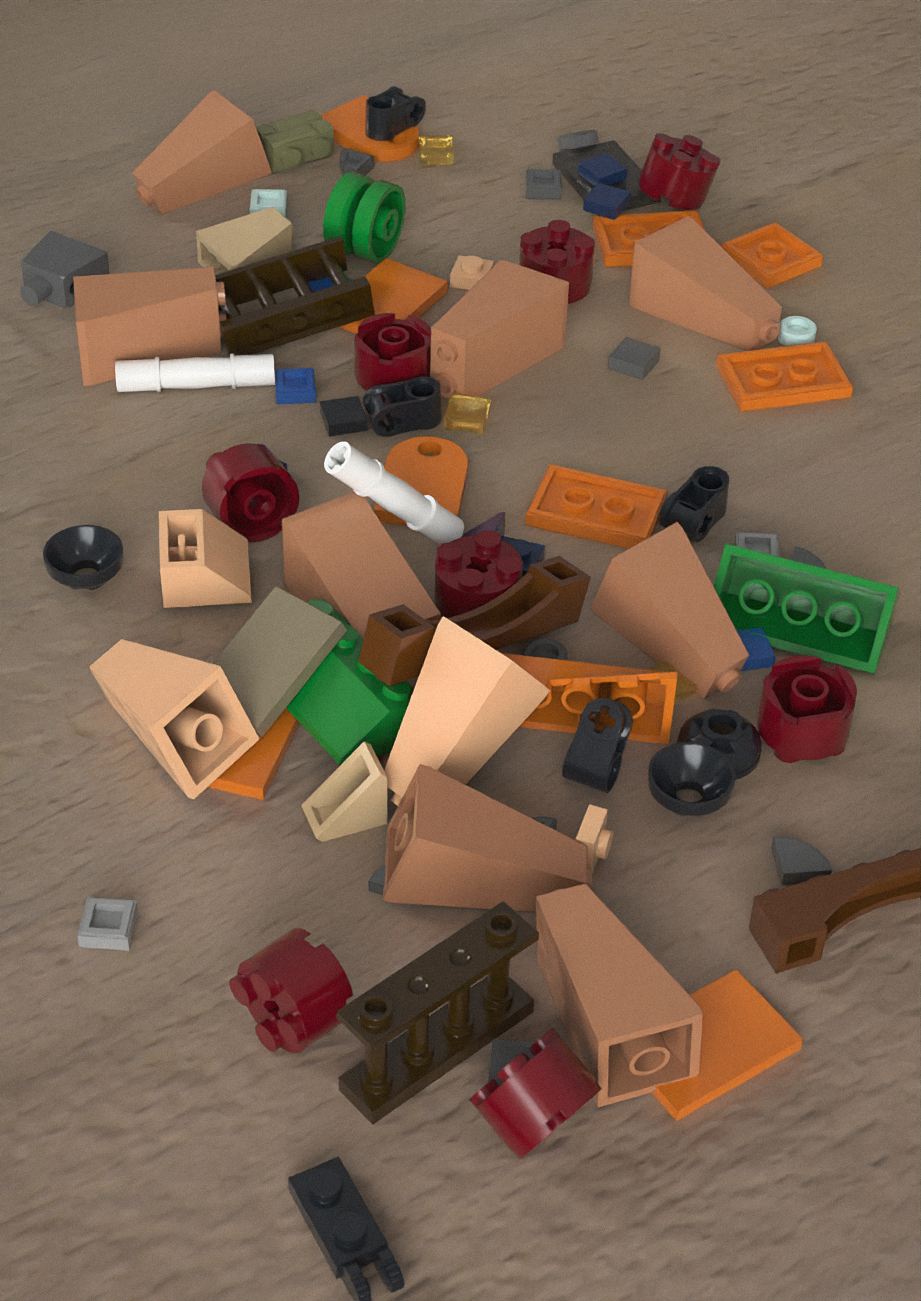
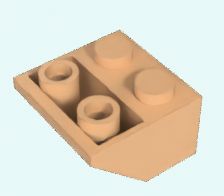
(201, 560)

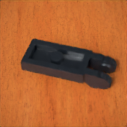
(344, 1227)

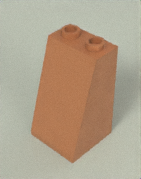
(146, 318)
(498, 329)
(350, 562)
(614, 998)

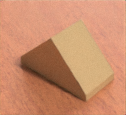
(350, 797)

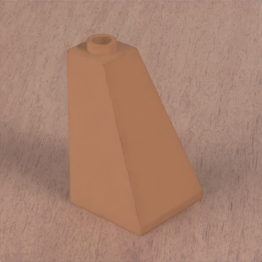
(202, 157)
(699, 286)
(671, 611)
(472, 850)

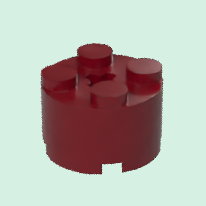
(678, 171)
(561, 254)
(391, 350)
(249, 490)
(474, 572)
(806, 709)
(292, 991)
(535, 1093)

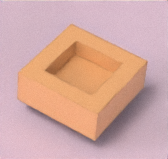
(469, 271)
(594, 835)

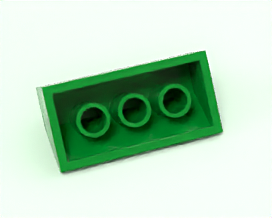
(807, 607)
(347, 702)

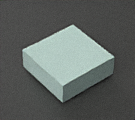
(267, 198)

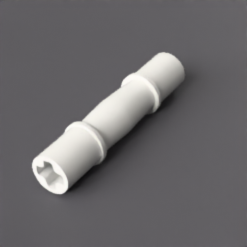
(194, 373)
(393, 494)

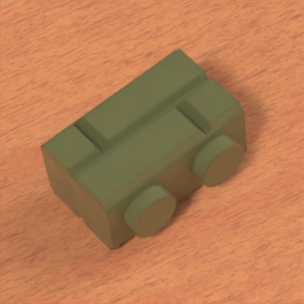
(296, 140)

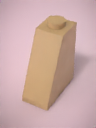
(244, 240)

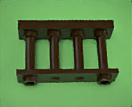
(297, 317)
(451, 1034)

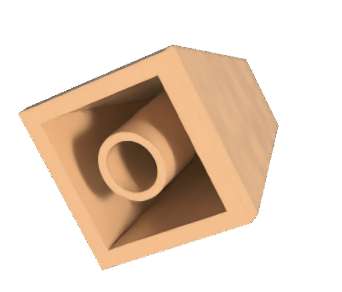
(460, 709)
(177, 710)

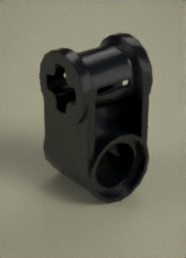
(392, 113)
(407, 408)
(698, 502)
(596, 749)

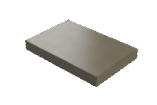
(277, 655)

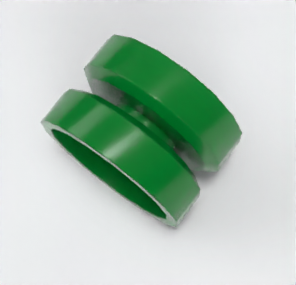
(365, 216)

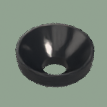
(83, 548)
(740, 746)
(695, 768)

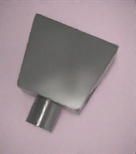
(53, 264)

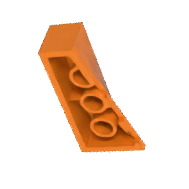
(576, 684)

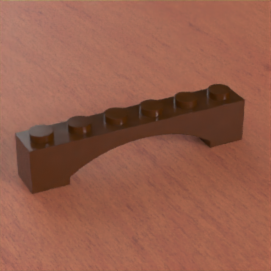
(538, 603)
(798, 919)

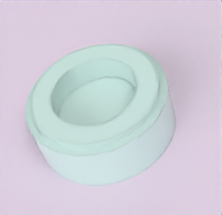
(797, 331)

